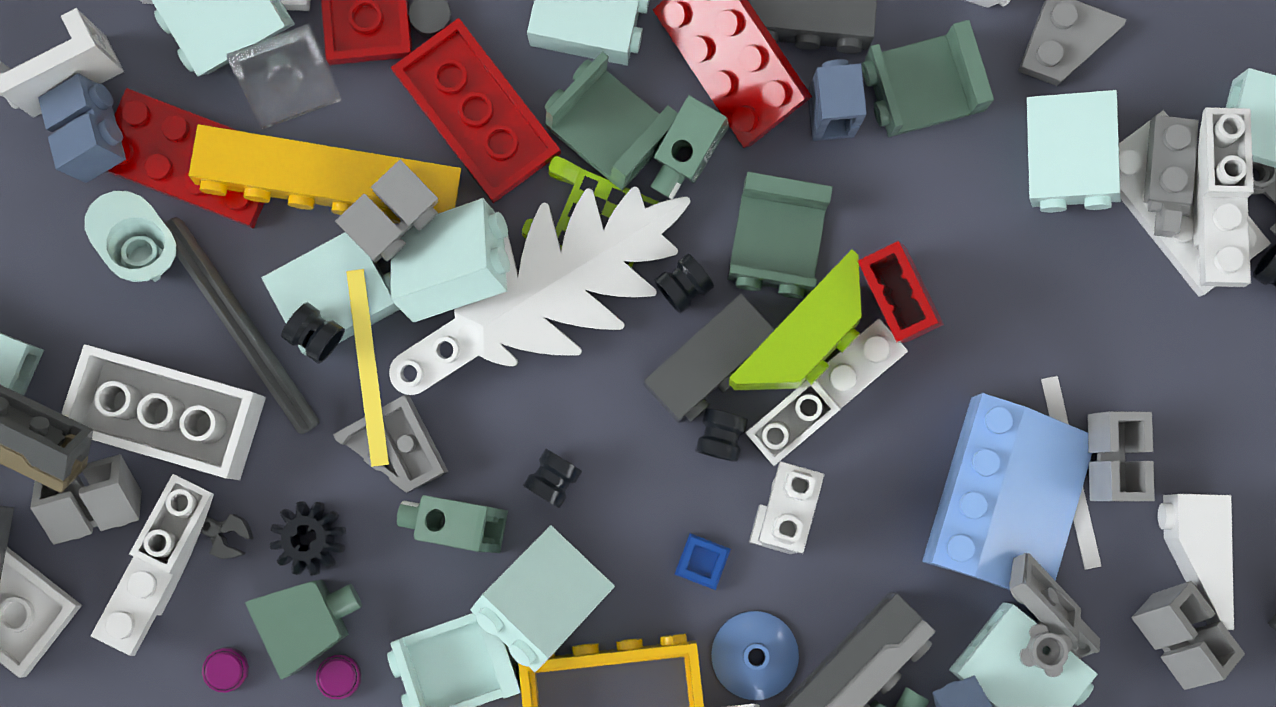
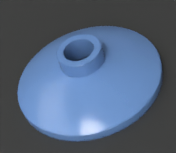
(735, 642)

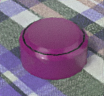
(225, 669)
(338, 677)

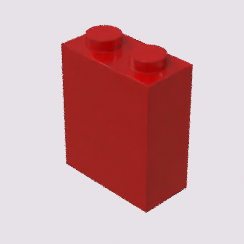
(900, 292)

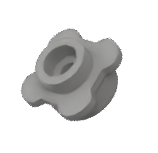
(1059, 647)

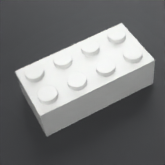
(163, 412)

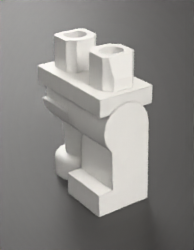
(790, 510)

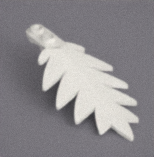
(552, 287)

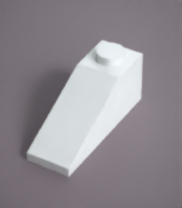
(1201, 543)

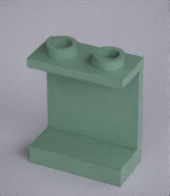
(928, 81)
(607, 122)
(778, 234)

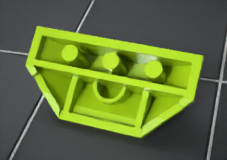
(808, 334)

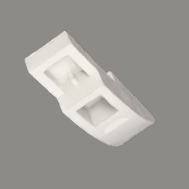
(1222, 196)
(815, 404)
(156, 565)

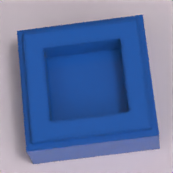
(702, 561)

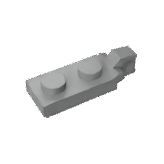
(1170, 171)
(1051, 604)

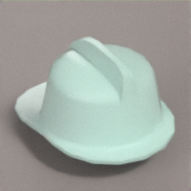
(130, 236)

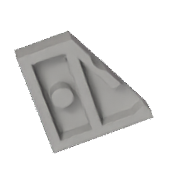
(1065, 38)
(409, 445)

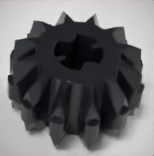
(319, 548)

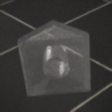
(285, 76)

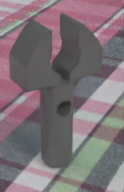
(216, 529)

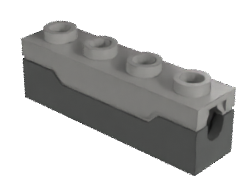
(866, 658)

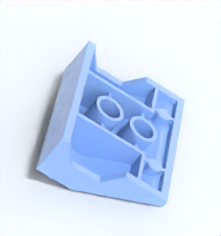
(1008, 491)

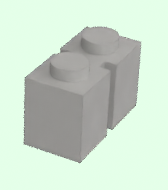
(404, 197)
(1111, 437)
(108, 501)
(1191, 653)

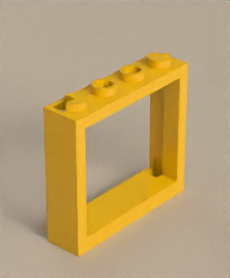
(627, 651)

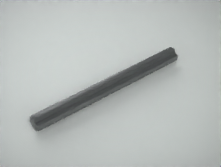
(242, 328)

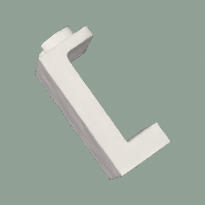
(85, 54)

